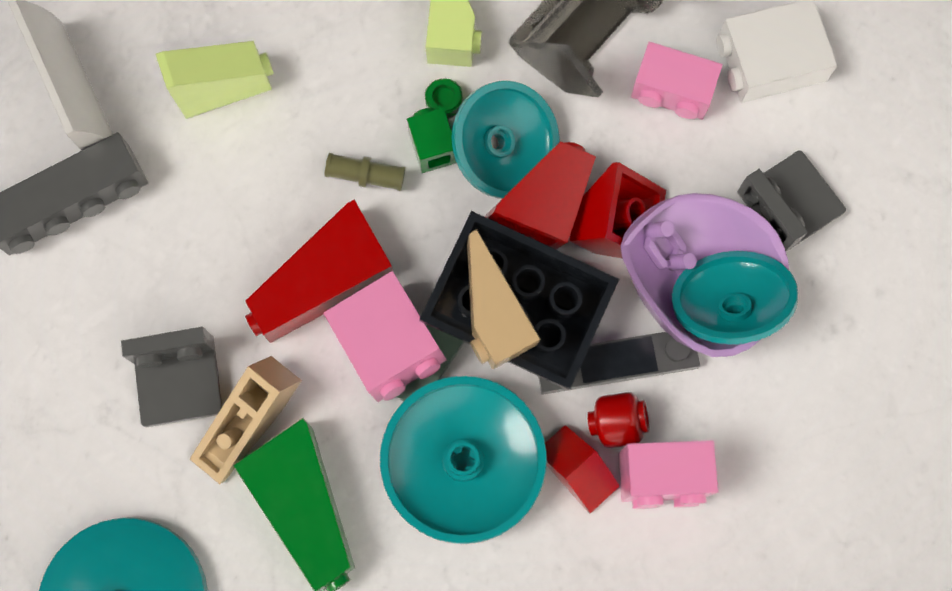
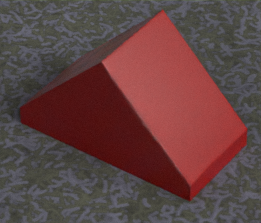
(579, 468)

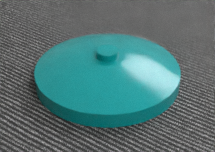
(463, 459)
(125, 557)

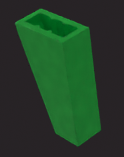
(298, 501)

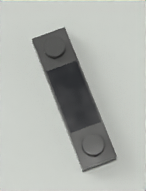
(629, 360)

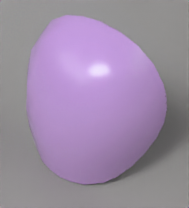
(677, 236)

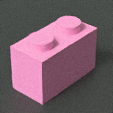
(676, 81)

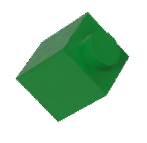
(431, 139)

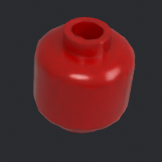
(619, 419)

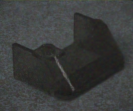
(567, 33)

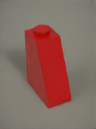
(548, 196)

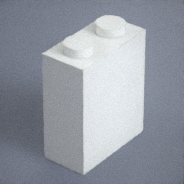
(776, 50)

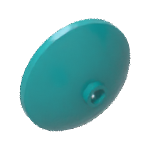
(518, 121)
(735, 297)

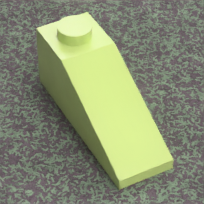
(452, 33)

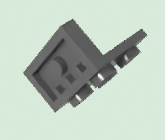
(792, 199)
(175, 376)

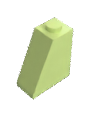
(214, 75)

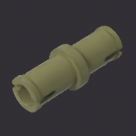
(364, 171)

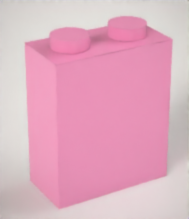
(385, 338)

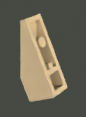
(496, 316)
(245, 417)

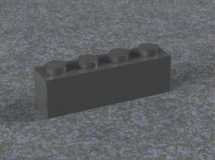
(67, 193)

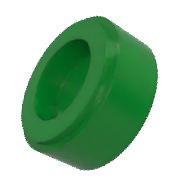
(444, 94)

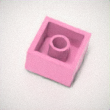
(668, 472)

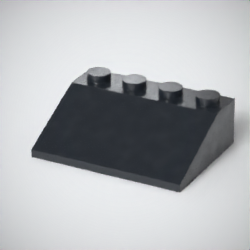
(555, 291)

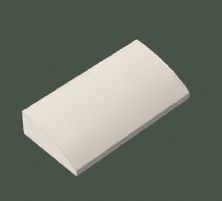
(62, 74)

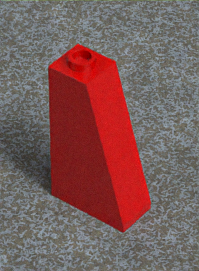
(319, 275)

